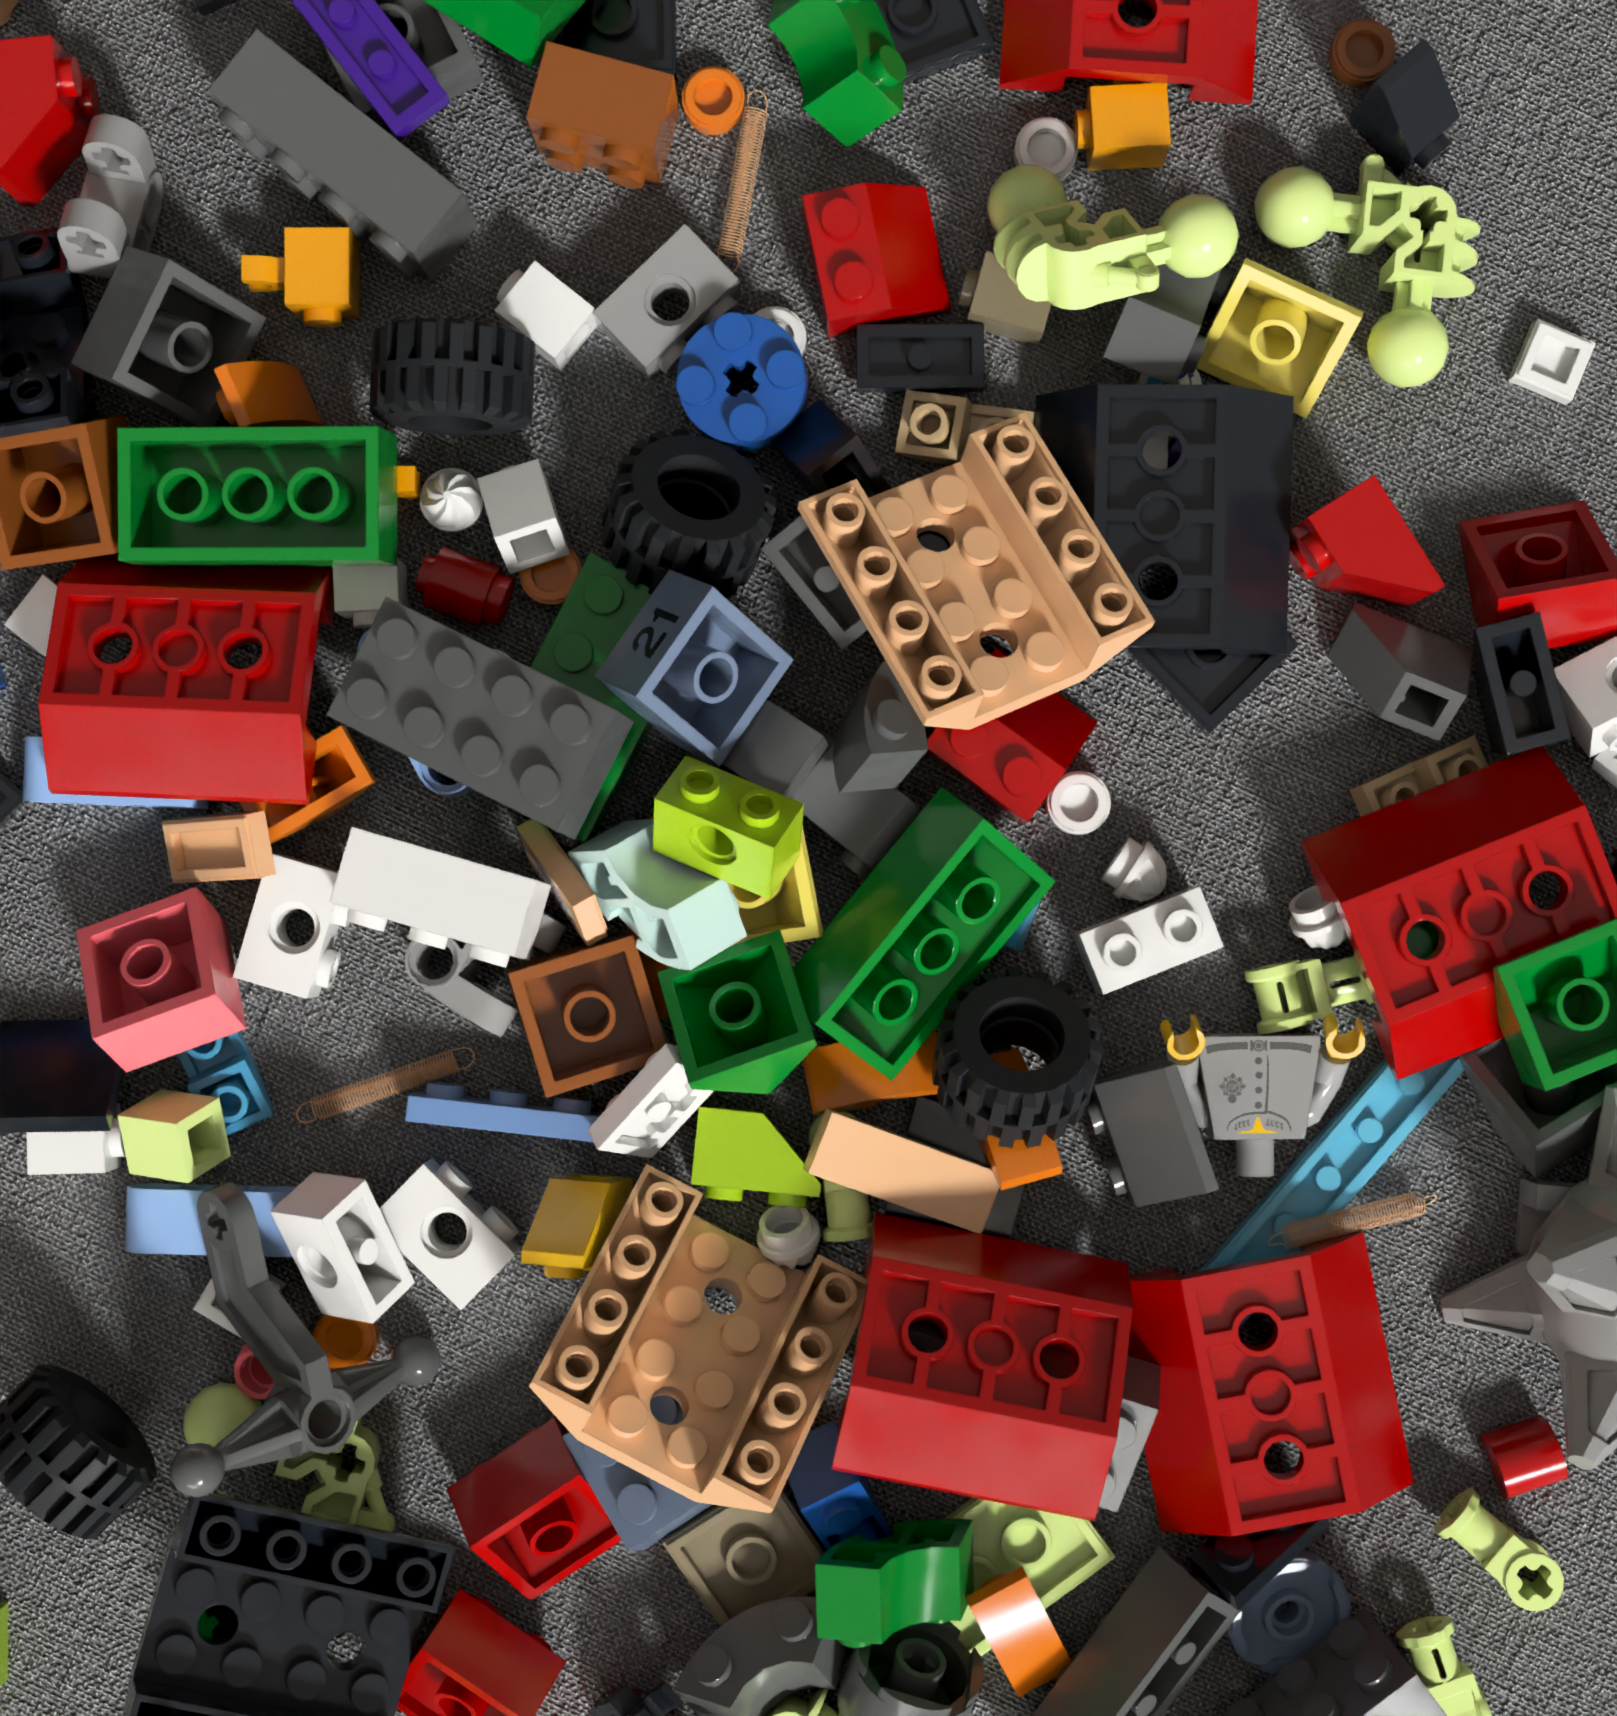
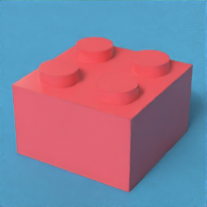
(160, 980)

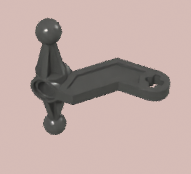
(310, 1402)

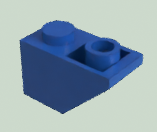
(833, 1500)

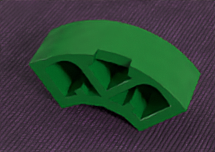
(843, 63)
(894, 1581)

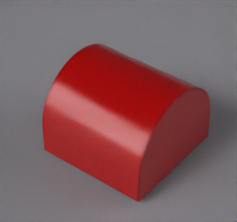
(1524, 1456)

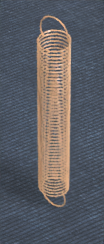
(747, 158)
(437, 1064)
(1347, 1214)

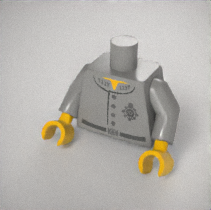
(1261, 1084)

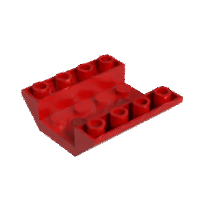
(1186, 43)
(175, 710)
(1465, 866)
(1313, 1384)
(982, 1408)

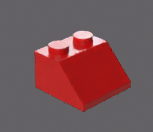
(42, 115)
(874, 255)
(1363, 549)
(1546, 564)
(1017, 754)
(532, 1512)
(478, 1665)

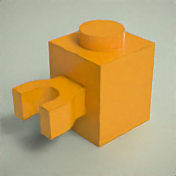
(1124, 126)
(316, 274)

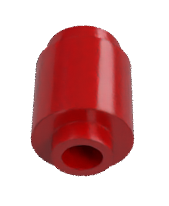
(465, 587)

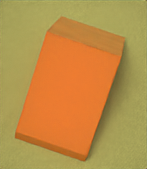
(337, 780)

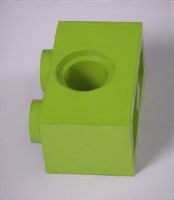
(727, 827)

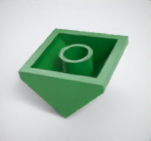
(739, 1017)

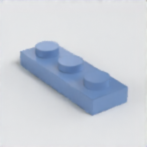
(502, 1112)

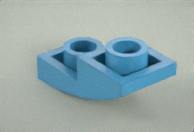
(229, 1072)

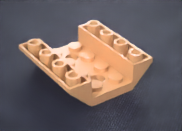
(1016, 568)
(740, 1377)

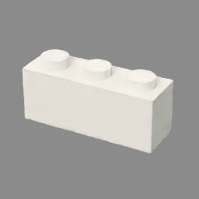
(439, 897)

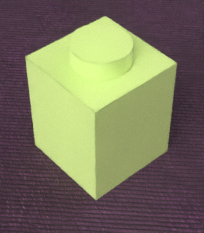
(174, 1135)

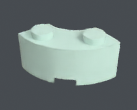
(669, 905)

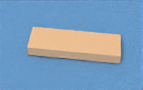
(902, 1171)

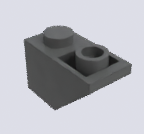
(1402, 670)

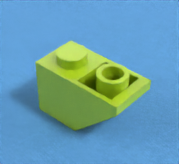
(748, 1152)

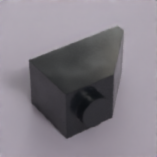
(1408, 111)
(827, 453)
(1518, 685)

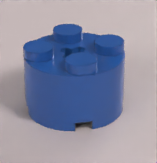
(736, 346)

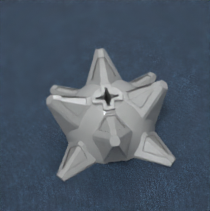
(1566, 1298)

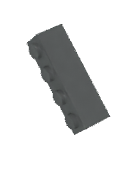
(1144, 1645)

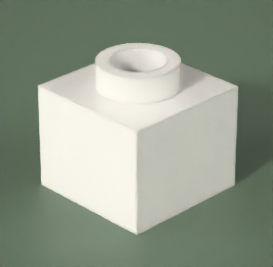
(362, 590)

